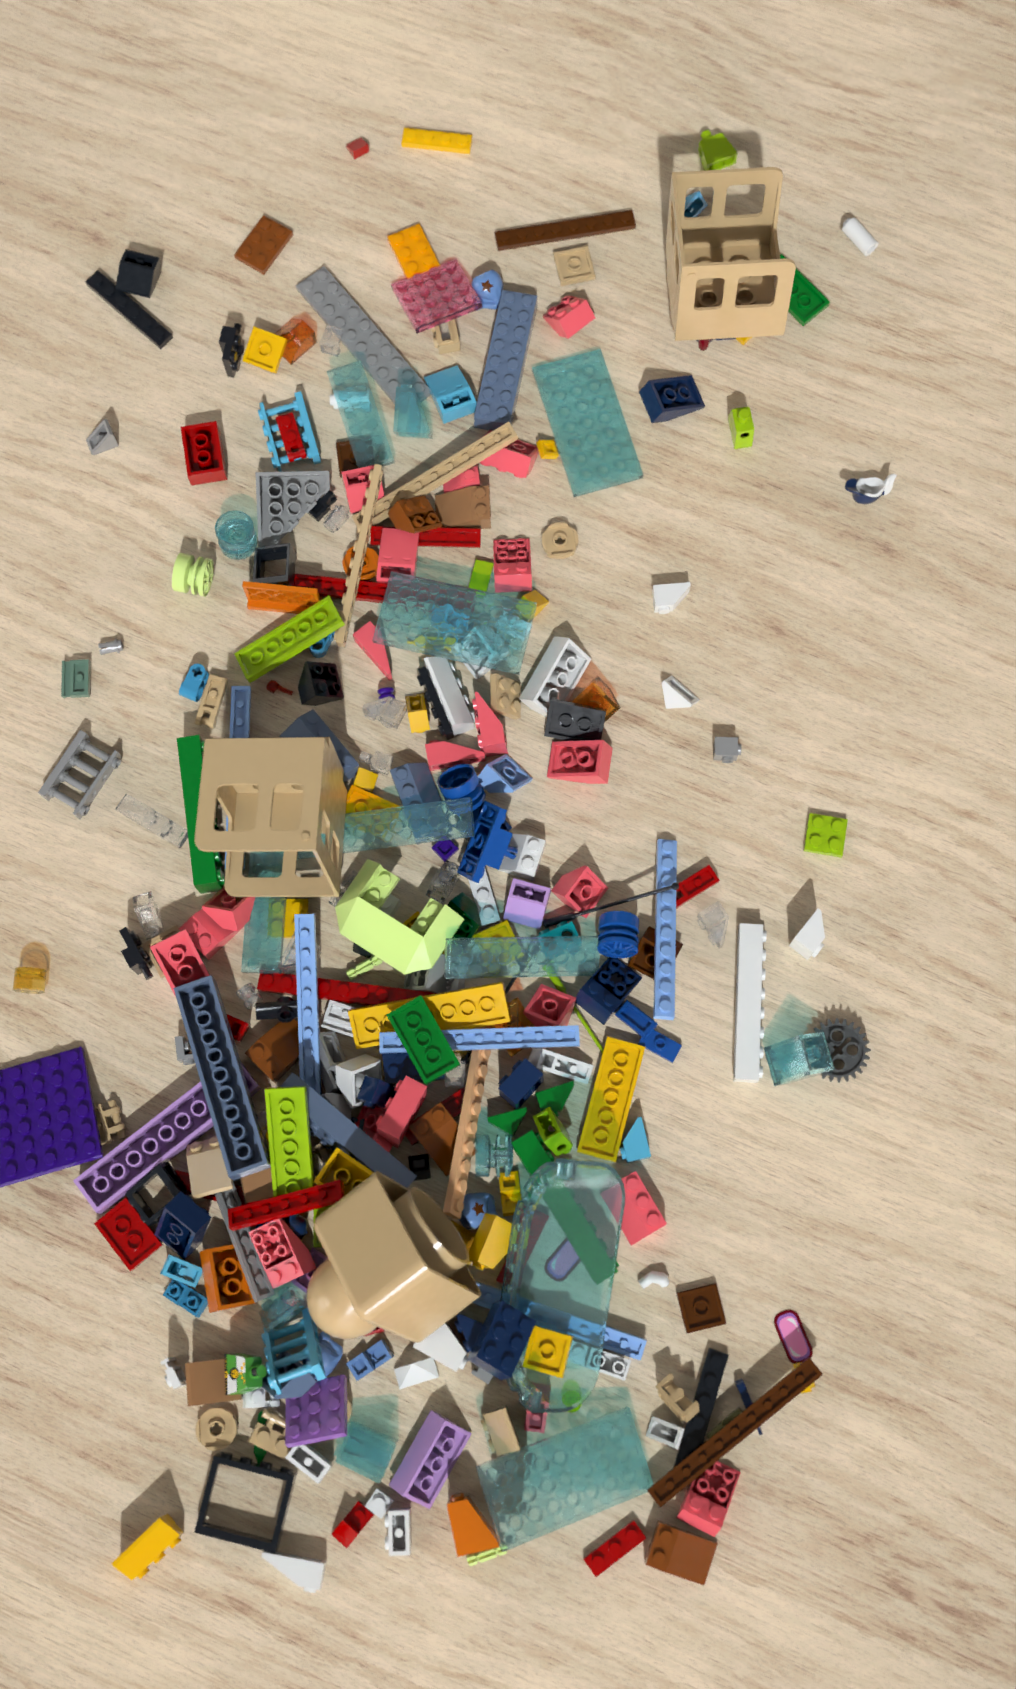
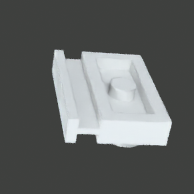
(337, 1018)
(175, 1375)

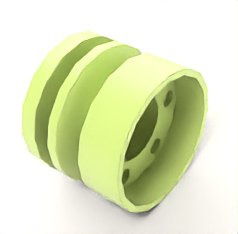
(192, 574)

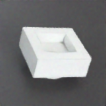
(379, 1503)

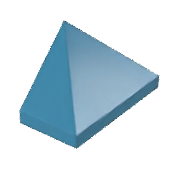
(694, 204)

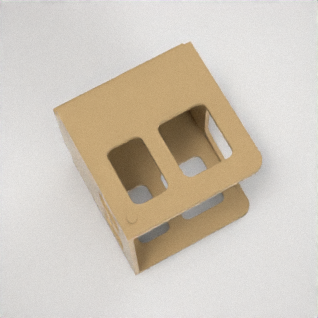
(727, 267)
(275, 800)

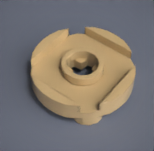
(563, 550)
(225, 1420)

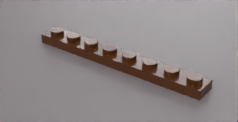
(565, 230)

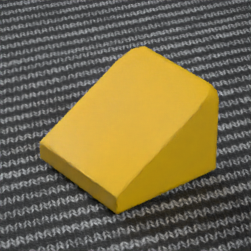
(365, 780)

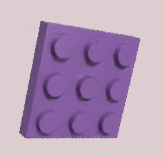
(318, 1413)

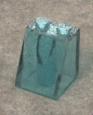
(409, 414)
(799, 1058)
(366, 1451)

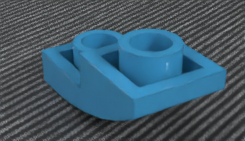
(186, 1297)

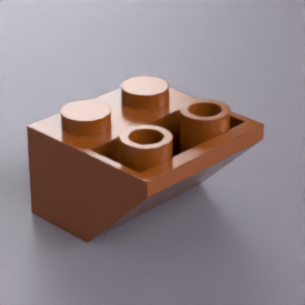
(414, 515)

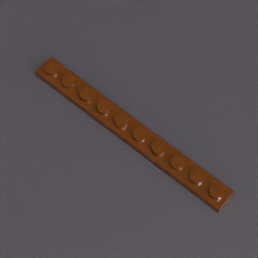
(734, 1432)

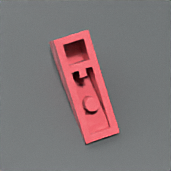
(374, 651)
(446, 754)

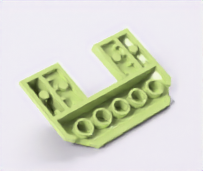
(385, 937)

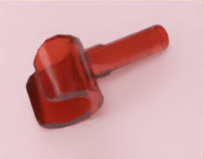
(272, 686)

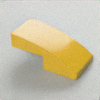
(509, 1192)

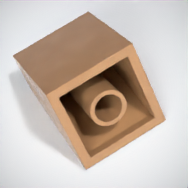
(207, 1383)

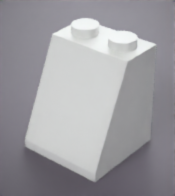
(444, 1348)

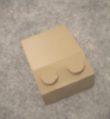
(207, 1168)
(501, 1430)

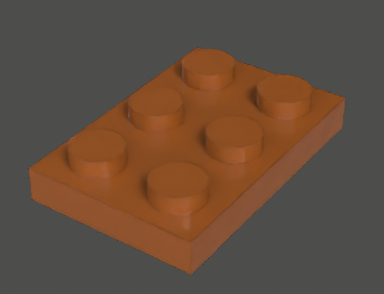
(263, 245)

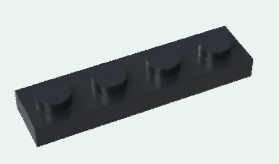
(437, 710)

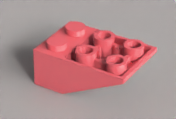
(397, 553)
(512, 565)
(491, 731)
(281, 1252)
(709, 1498)

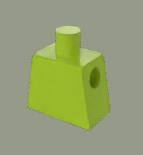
(716, 151)
(741, 422)
(558, 1140)

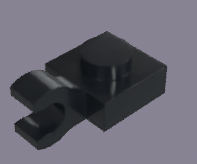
(322, 507)

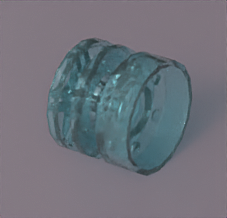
(235, 526)
(493, 1156)

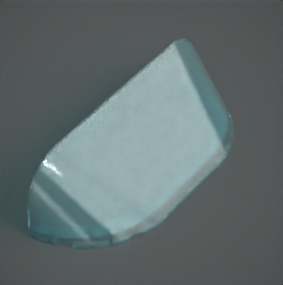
(564, 1272)

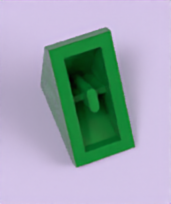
(509, 1121)

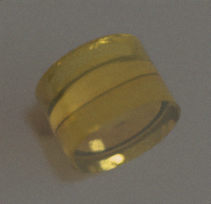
(29, 980)

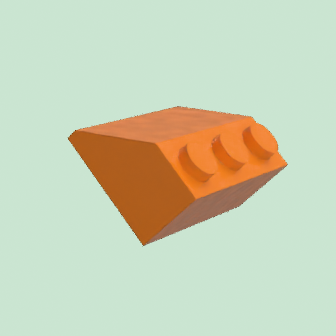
(224, 1279)

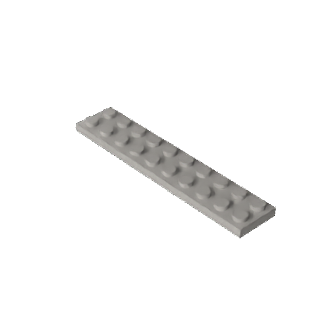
(360, 334)

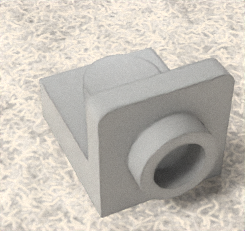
(182, 1050)

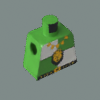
(243, 1373)

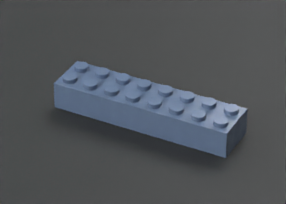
(505, 360)
(339, 1132)

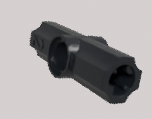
(284, 1010)

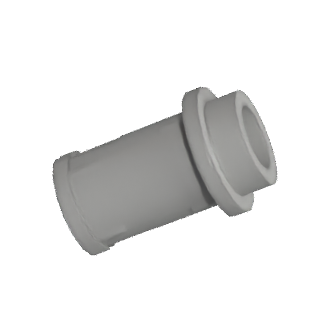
(112, 646)

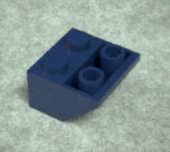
(470, 1329)

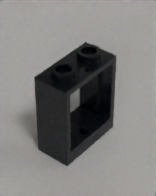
(270, 553)
(172, 1182)

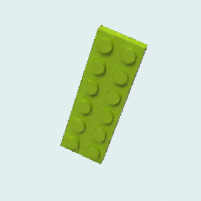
(289, 639)
(289, 1139)

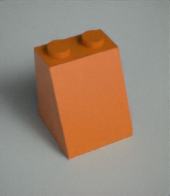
(469, 1526)

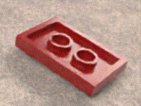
(128, 1234)

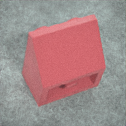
(569, 316)
(355, 486)

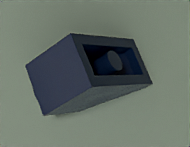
(375, 1092)

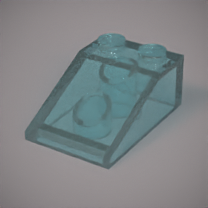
(282, 1309)

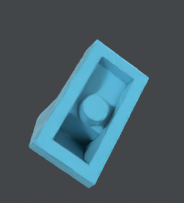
(181, 1270)

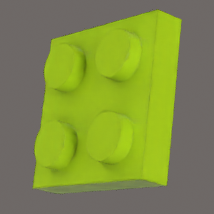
(825, 835)

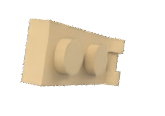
(211, 701)

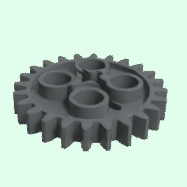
(851, 1063)

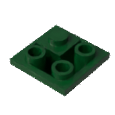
(468, 910)

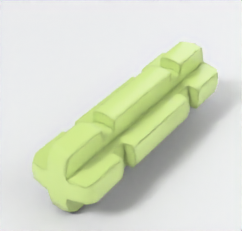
(363, 967)
(485, 1555)

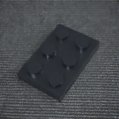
(574, 721)

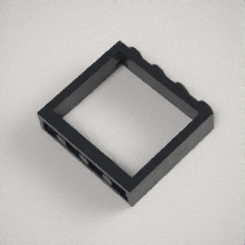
(239, 1537)

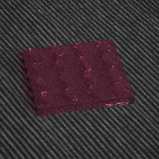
(436, 296)

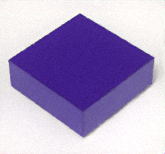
(445, 849)

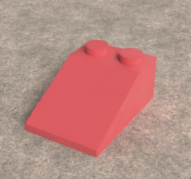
(580, 761)
(207, 934)
(179, 959)

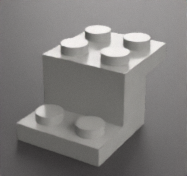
(433, 979)

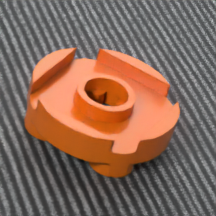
(369, 569)

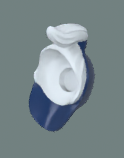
(869, 489)

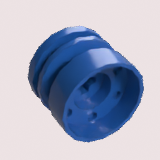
(461, 782)
(618, 934)

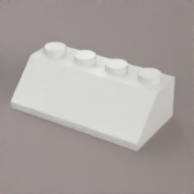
(555, 675)
(450, 695)

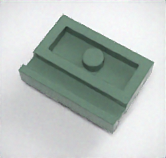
(75, 678)

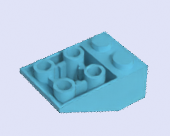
(451, 394)

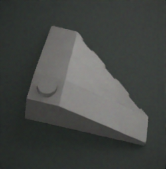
(284, 500)

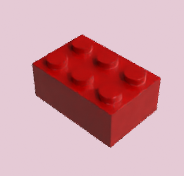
(203, 453)

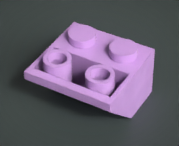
(527, 903)

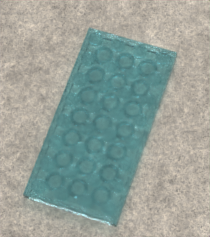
(587, 423)
(455, 622)
(564, 1478)

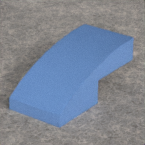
(370, 1359)

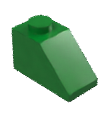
(555, 1097)

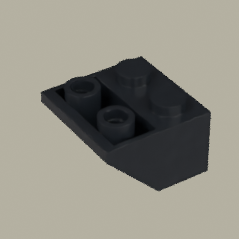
(138, 273)

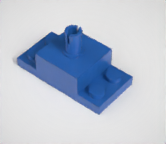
(488, 845)

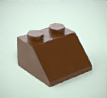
(644, 959)

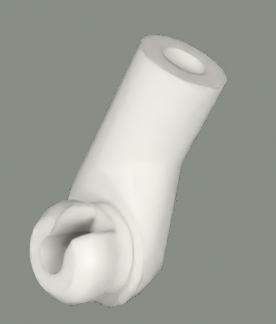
(654, 1277)

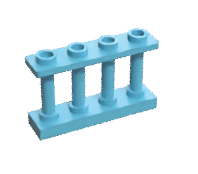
(302, 421)
(311, 1352)

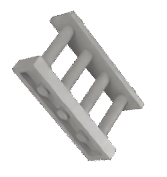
(70, 759)

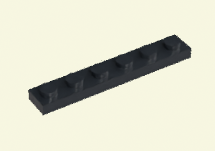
(129, 310)
(706, 1396)

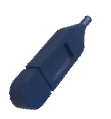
(745, 1396)

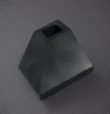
(319, 684)

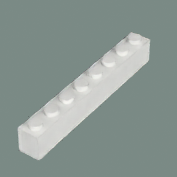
(748, 1003)

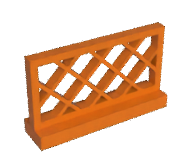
(279, 597)

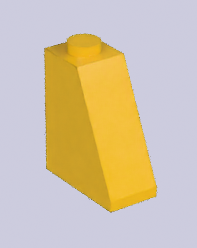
(490, 1242)

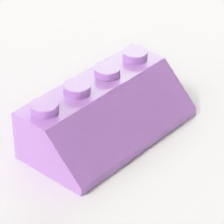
(430, 1459)

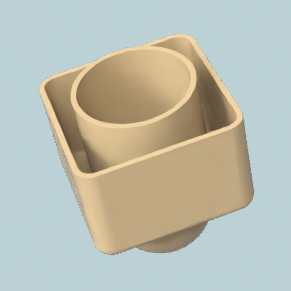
(388, 1264)

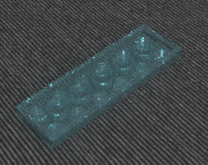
(360, 415)

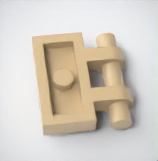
(104, 1130)
(269, 1439)

